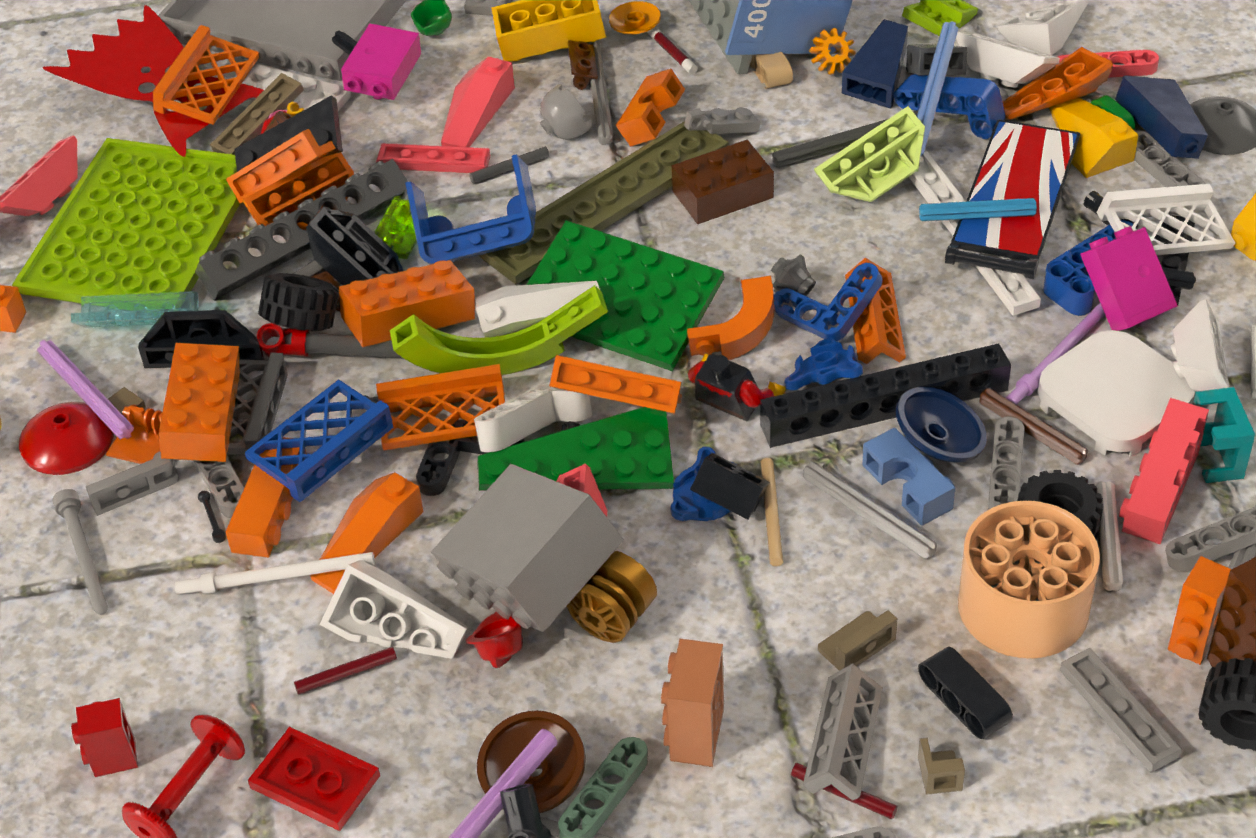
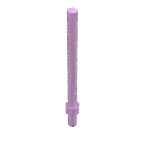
(1030, 382)

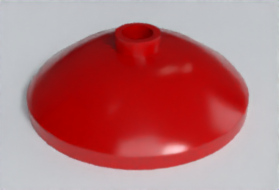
(64, 439)

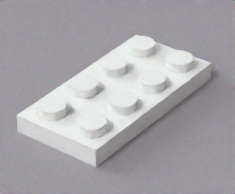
(313, 92)

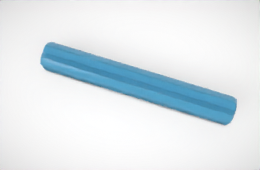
(977, 209)

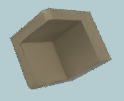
(940, 769)

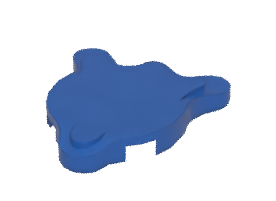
(825, 365)
(690, 505)

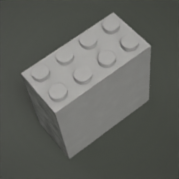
(527, 547)

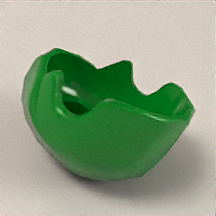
(431, 17)

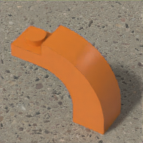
(742, 331)

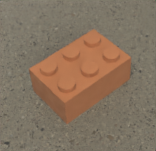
(694, 702)

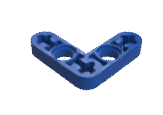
(828, 314)

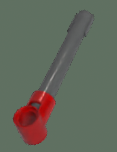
(301, 342)

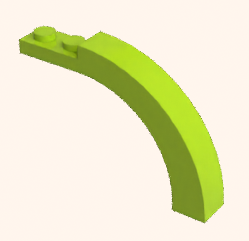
(514, 351)

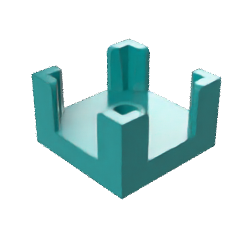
(1228, 433)

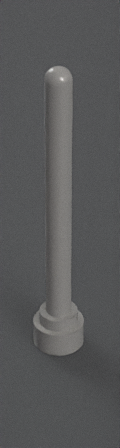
(68, 506)

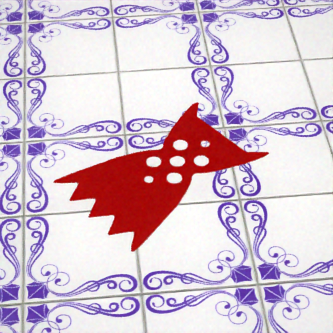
(117, 67)

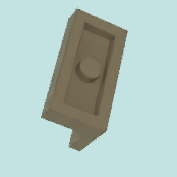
(859, 639)

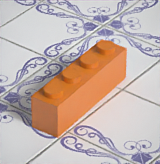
(261, 510)

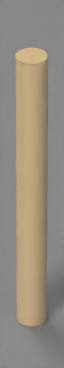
(771, 513)

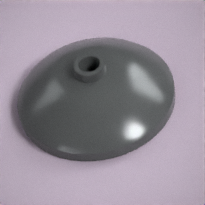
(1228, 124)

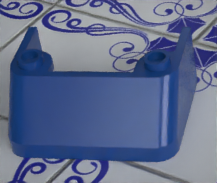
(441, 242)

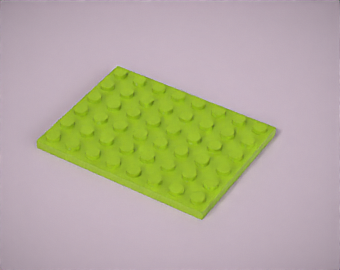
(134, 224)

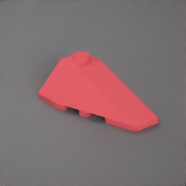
(477, 101)

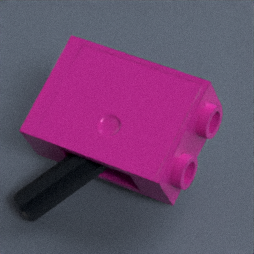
(378, 60)
(1131, 278)

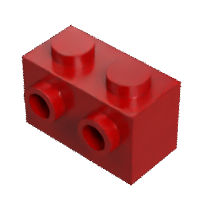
(105, 737)

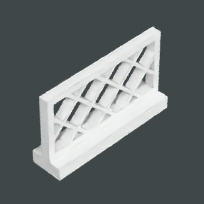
(1161, 204)

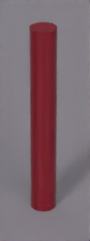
(345, 670)
(865, 800)

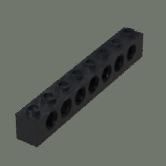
(875, 395)

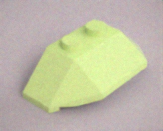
(876, 159)

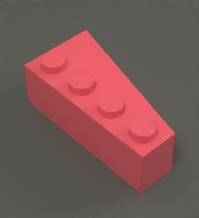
(1164, 471)

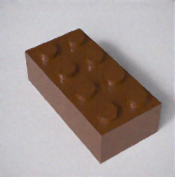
(1236, 621)

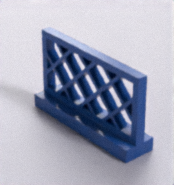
(335, 451)

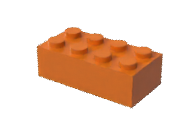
(431, 292)
(199, 402)

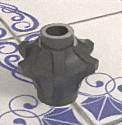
(792, 275)

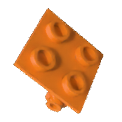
(144, 438)

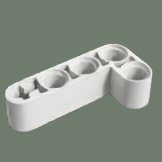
(529, 414)

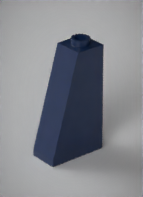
(877, 65)
(1164, 114)

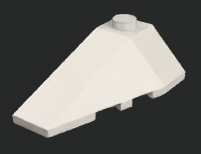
(521, 306)
(386, 612)

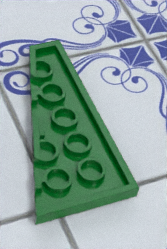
(620, 450)

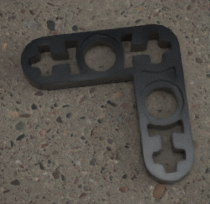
(444, 467)

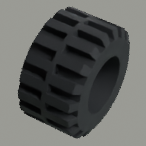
(298, 302)
(1068, 493)
(1230, 703)

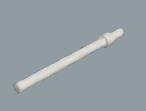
(212, 582)

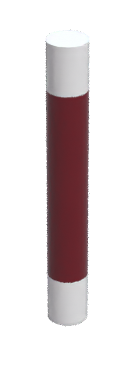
(672, 50)

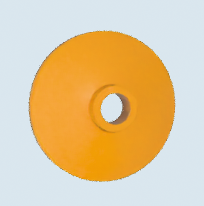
(634, 17)

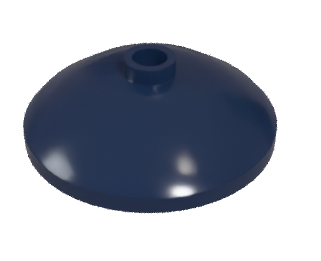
(941, 424)

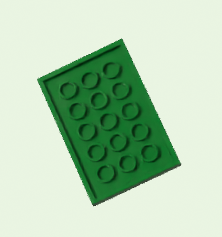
(645, 290)

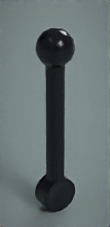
(218, 534)

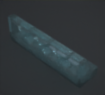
(131, 308)

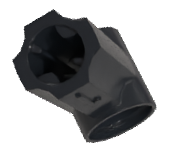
(523, 813)

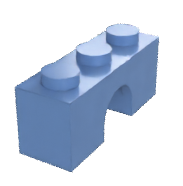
(895, 457)

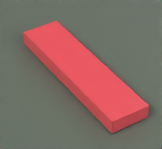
(435, 157)

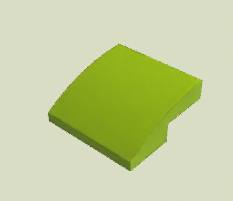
(933, 13)

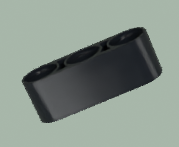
(965, 692)

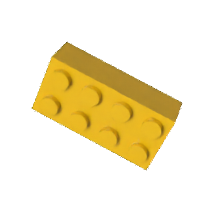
(543, 26)

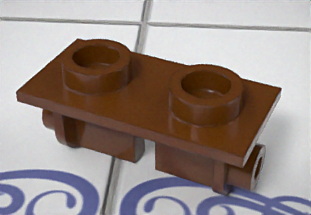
(582, 63)

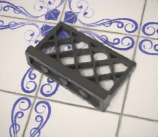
(263, 405)

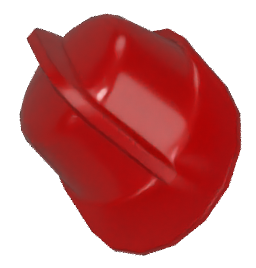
(497, 639)

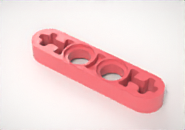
(1135, 62)

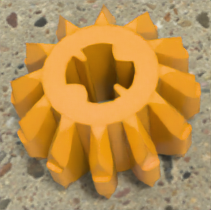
(842, 49)

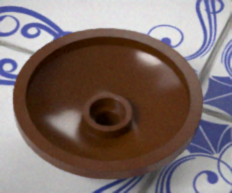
(560, 769)

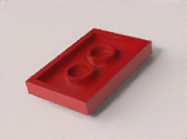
(314, 778)

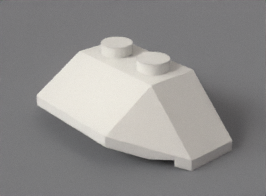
(1004, 60)
(1200, 350)

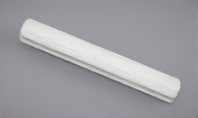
(1109, 539)

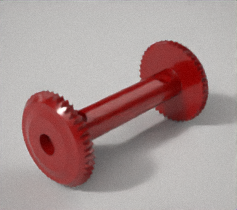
(215, 739)

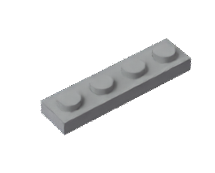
(1120, 710)

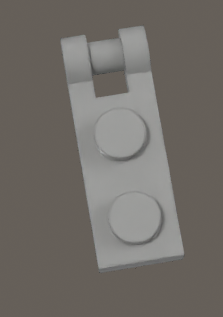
(132, 484)

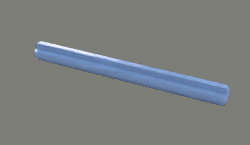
(936, 78)

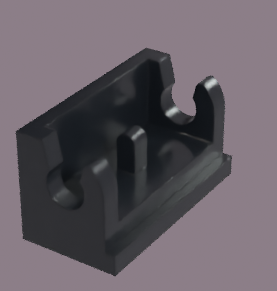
(729, 485)

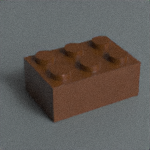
(722, 181)

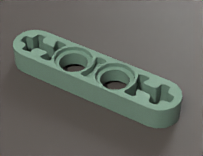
(608, 793)

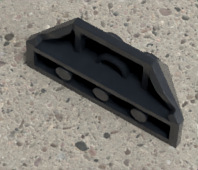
(349, 247)
(196, 327)

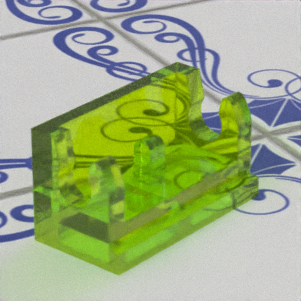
(398, 228)

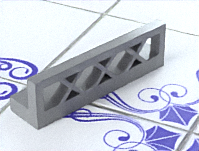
(834, 727)

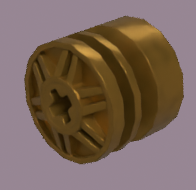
(613, 598)

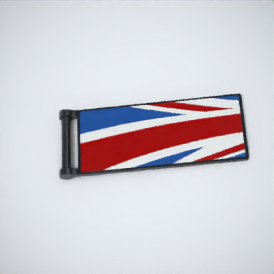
(1016, 165)

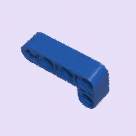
(968, 96)
(1068, 279)

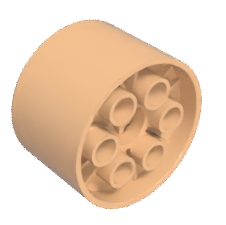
(1008, 614)

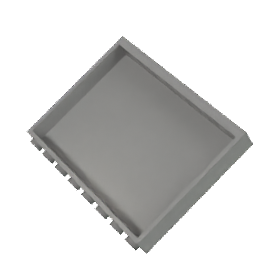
(282, 31)

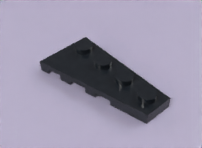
(320, 119)

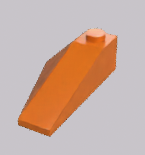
(1068, 80)
(372, 522)

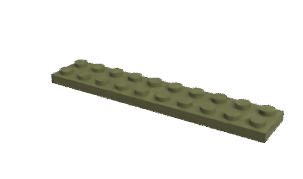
(606, 196)

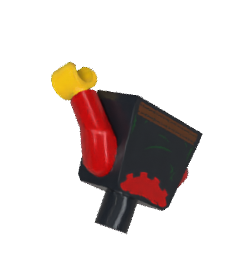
(729, 386)

